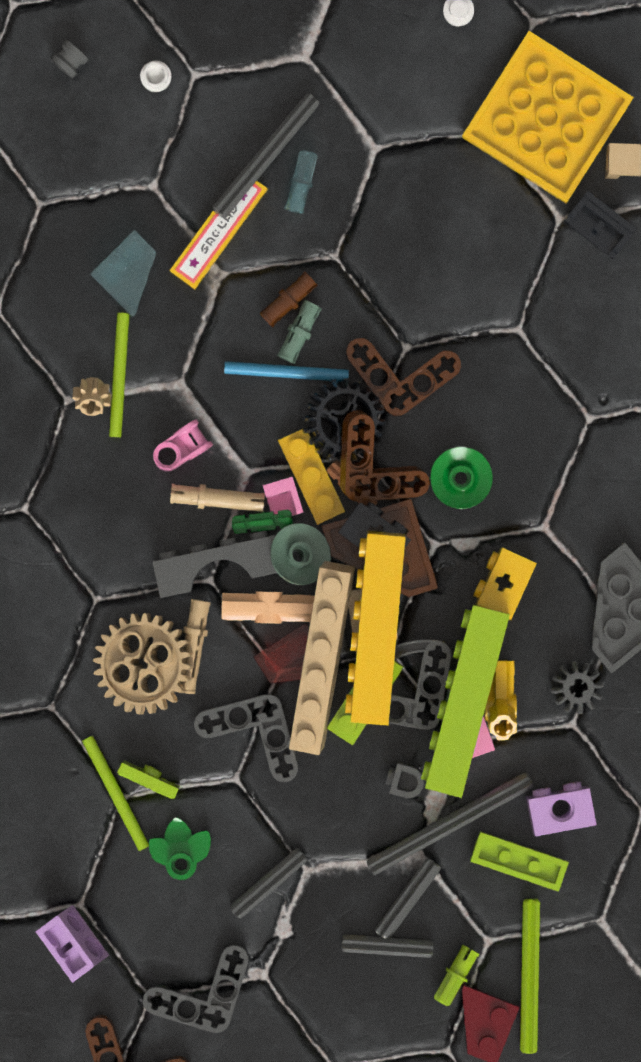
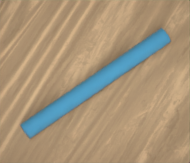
(285, 371)

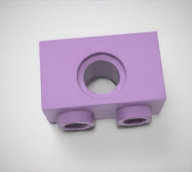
(579, 814)

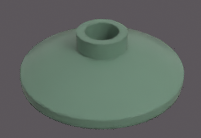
(309, 544)

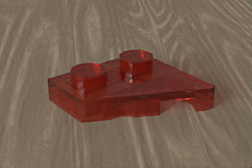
(285, 657)

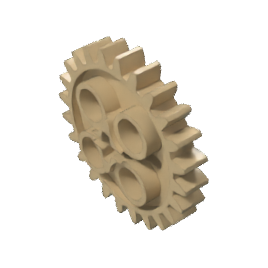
(168, 673)

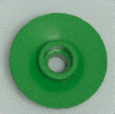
(475, 468)

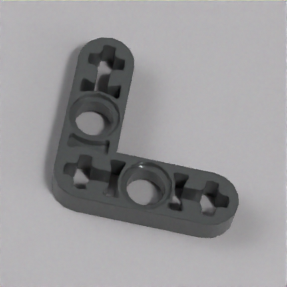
(265, 725)
(214, 1002)

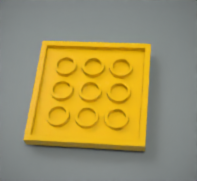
(547, 117)

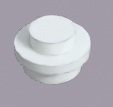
(458, 12)
(155, 76)

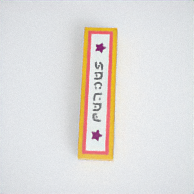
(214, 238)

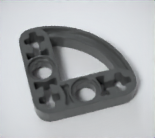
(412, 705)

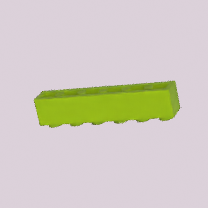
(466, 700)

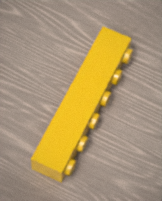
(377, 627)

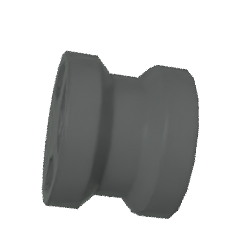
(69, 59)

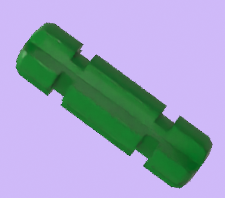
(262, 521)

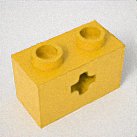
(519, 573)

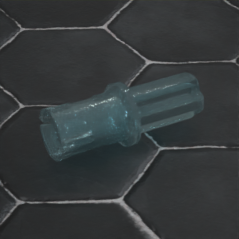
(301, 182)

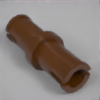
(288, 299)

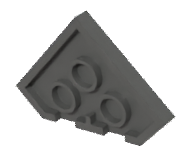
(617, 609)

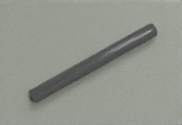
(450, 823)

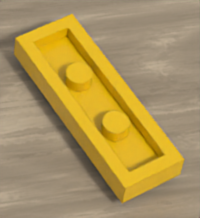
(311, 476)

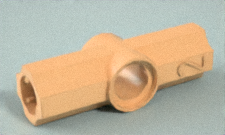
(267, 607)

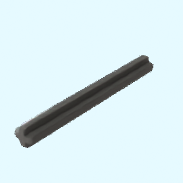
(265, 155)

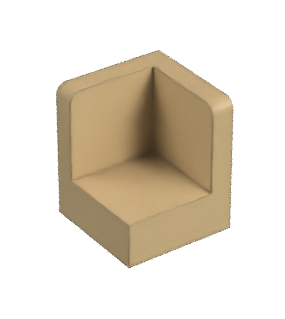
(622, 160)

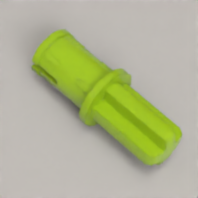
(455, 976)

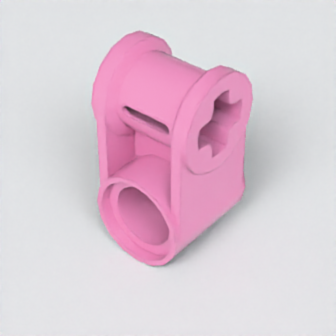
(183, 446)

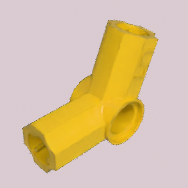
(502, 702)

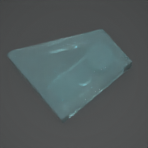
(126, 271)

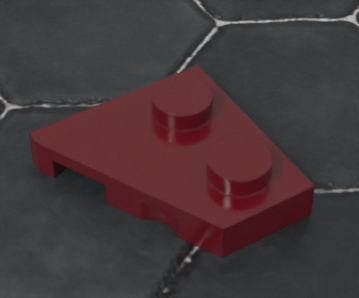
(486, 1023)

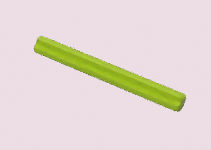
(530, 976)

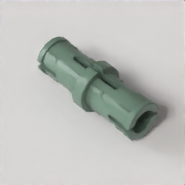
(299, 332)

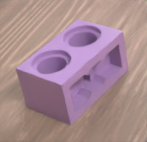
(72, 943)

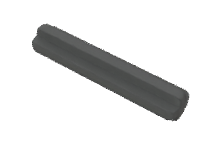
(268, 883)
(407, 898)
(387, 946)

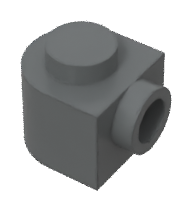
(405, 780)

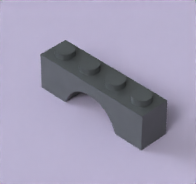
(177, 573)

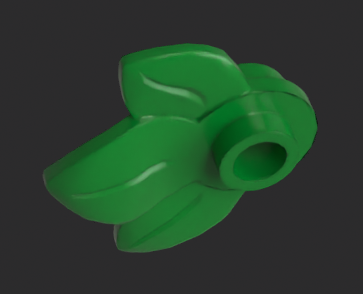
(180, 844)

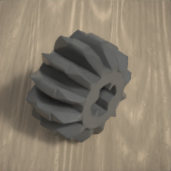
(569, 680)

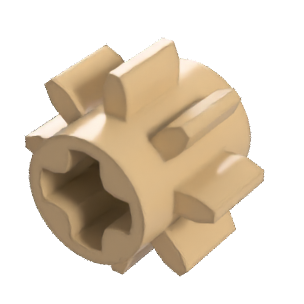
(92, 396)

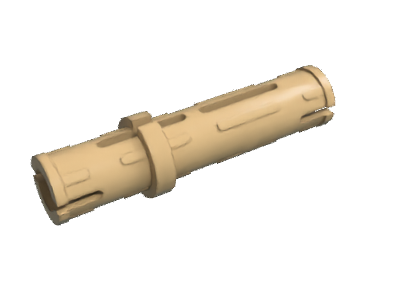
(217, 498)
(195, 634)

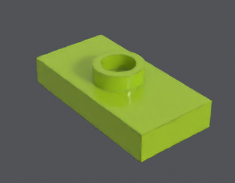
(149, 778)

